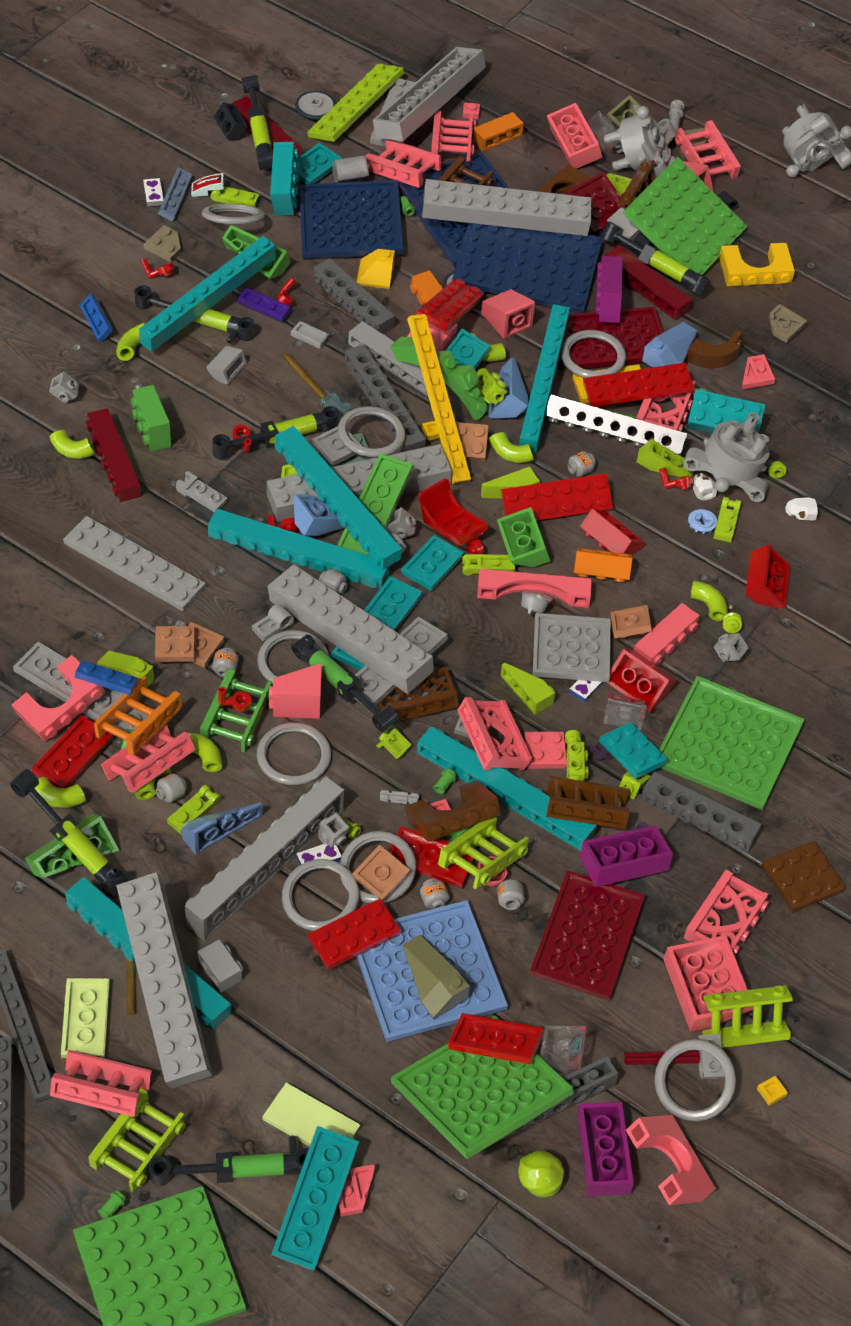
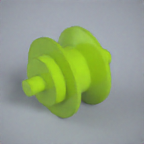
(732, 622)

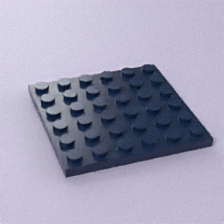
(350, 218)

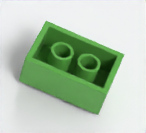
(151, 418)

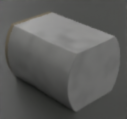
(350, 169)

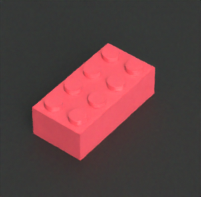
(574, 136)

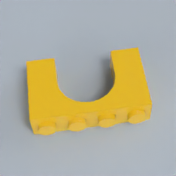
(739, 273)

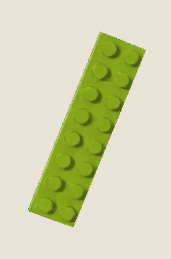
(355, 102)

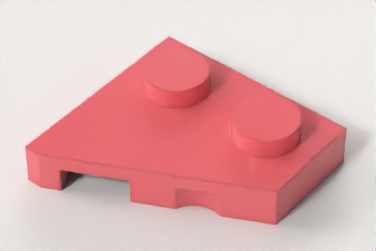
(757, 373)
(355, 1190)

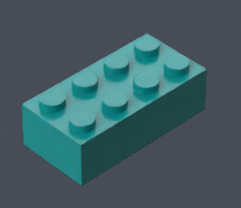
(284, 178)
(712, 409)

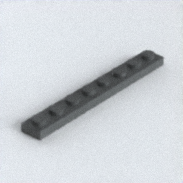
(23, 1032)

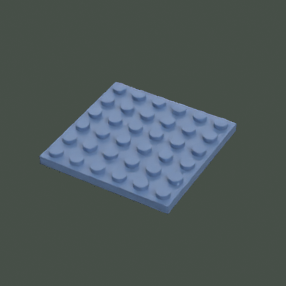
(391, 983)

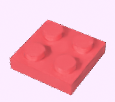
(546, 750)

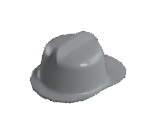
(535, 601)

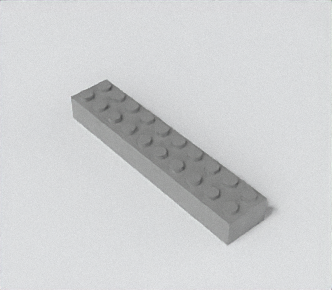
(429, 94)
(506, 207)
(429, 468)
(351, 629)
(262, 859)
(164, 981)

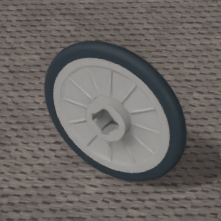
(314, 104)

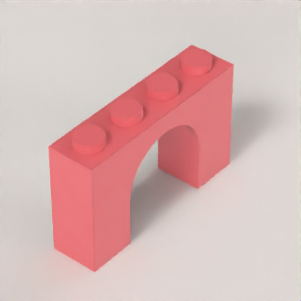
(49, 721)
(663, 1132)

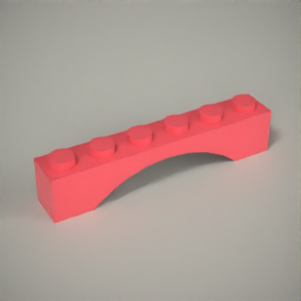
(571, 590)

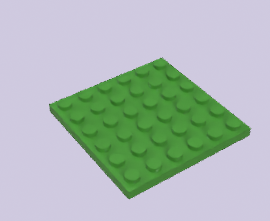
(684, 217)
(729, 742)
(478, 1096)
(160, 1265)

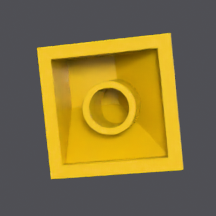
(376, 269)

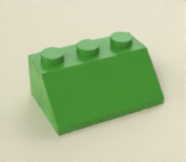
(523, 539)

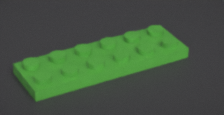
(381, 494)

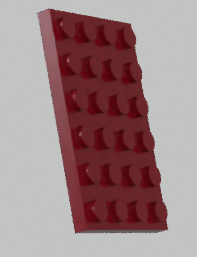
(634, 332)
(587, 935)

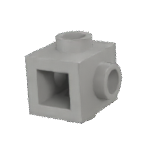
(64, 387)
(402, 524)
(731, 647)
(333, 830)

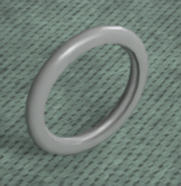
(208, 214)
(621, 354)
(370, 410)
(276, 638)
(293, 780)
(388, 837)
(311, 865)
(722, 1102)

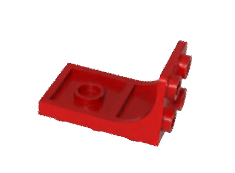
(446, 515)

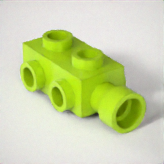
(490, 386)
(575, 756)

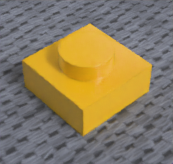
(430, 430)
(772, 1090)

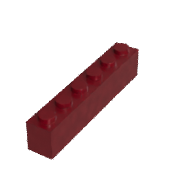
(275, 132)
(651, 285)
(113, 455)

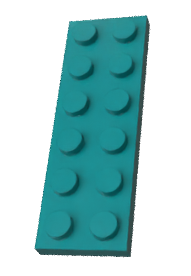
(388, 606)
(315, 1198)

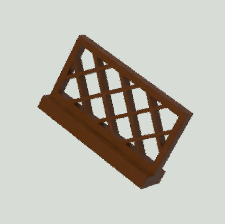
(427, 704)

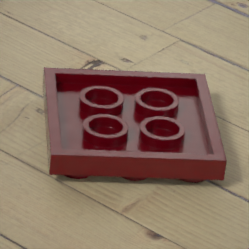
(603, 199)

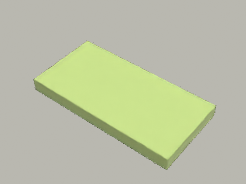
(85, 1016)
(301, 1114)

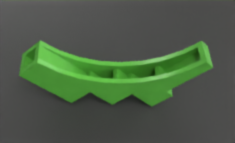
(460, 379)

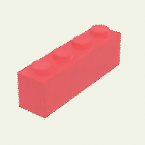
(668, 634)

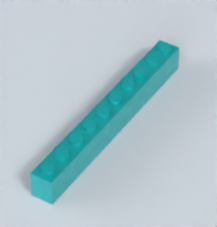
(206, 294)
(544, 377)
(338, 497)
(296, 548)
(509, 789)
(110, 922)

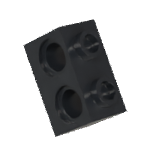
(230, 121)

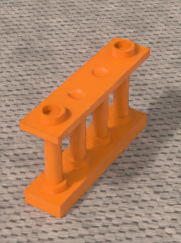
(144, 729)

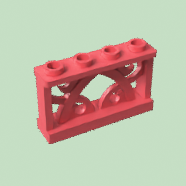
(645, 413)
(474, 714)
(723, 890)

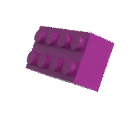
(609, 289)
(625, 855)
(604, 1149)

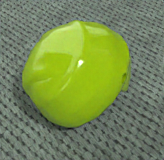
(541, 1173)

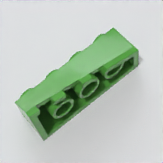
(239, 240)
(58, 857)

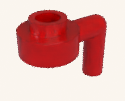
(165, 269)
(283, 296)
(242, 429)
(682, 482)
(286, 524)
(474, 546)
(238, 697)

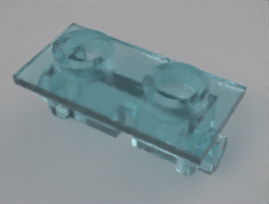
(334, 400)

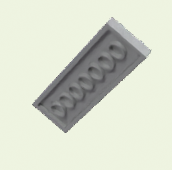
(134, 563)
(40, 668)

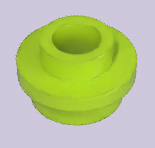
(777, 466)

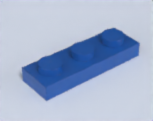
(96, 317)
(106, 677)

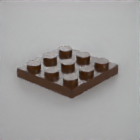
(803, 876)

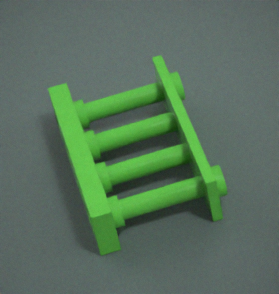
(217, 712)

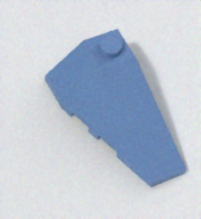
(669, 346)
(516, 398)
(313, 516)
(215, 827)

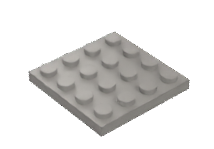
(571, 647)

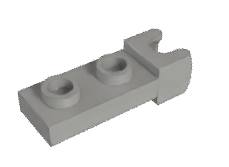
(200, 492)

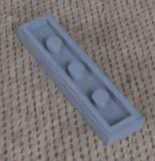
(175, 194)

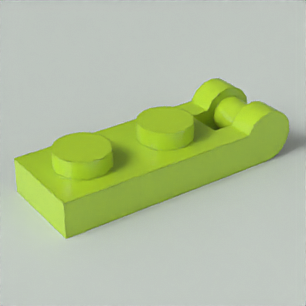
(235, 196)
(727, 520)
(492, 562)
(194, 808)

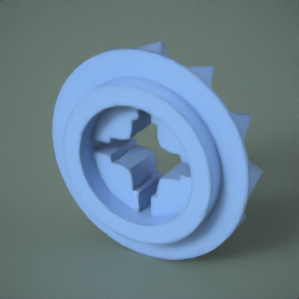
(708, 518)

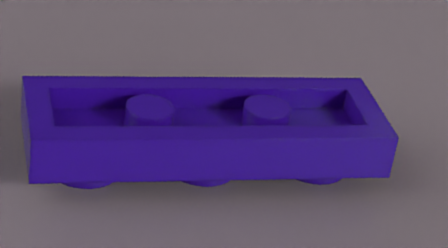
(264, 305)

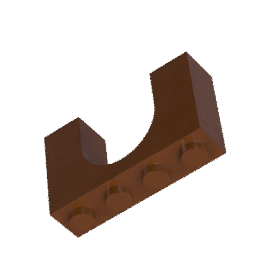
(564, 181)
(478, 806)

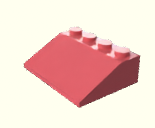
(702, 970)

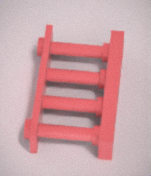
(438, 137)
(716, 142)
(401, 172)
(151, 766)
(99, 1095)

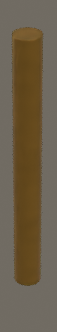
(304, 375)
(130, 969)

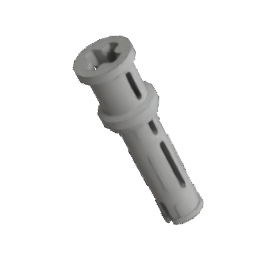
(676, 113)

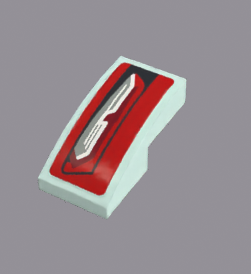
(211, 182)

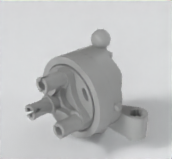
(814, 141)
(643, 142)
(734, 456)

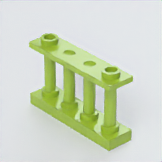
(477, 836)
(751, 1033)
(115, 1136)

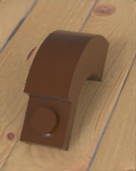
(715, 356)

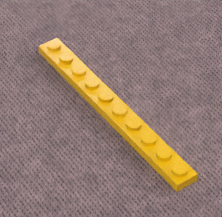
(439, 398)

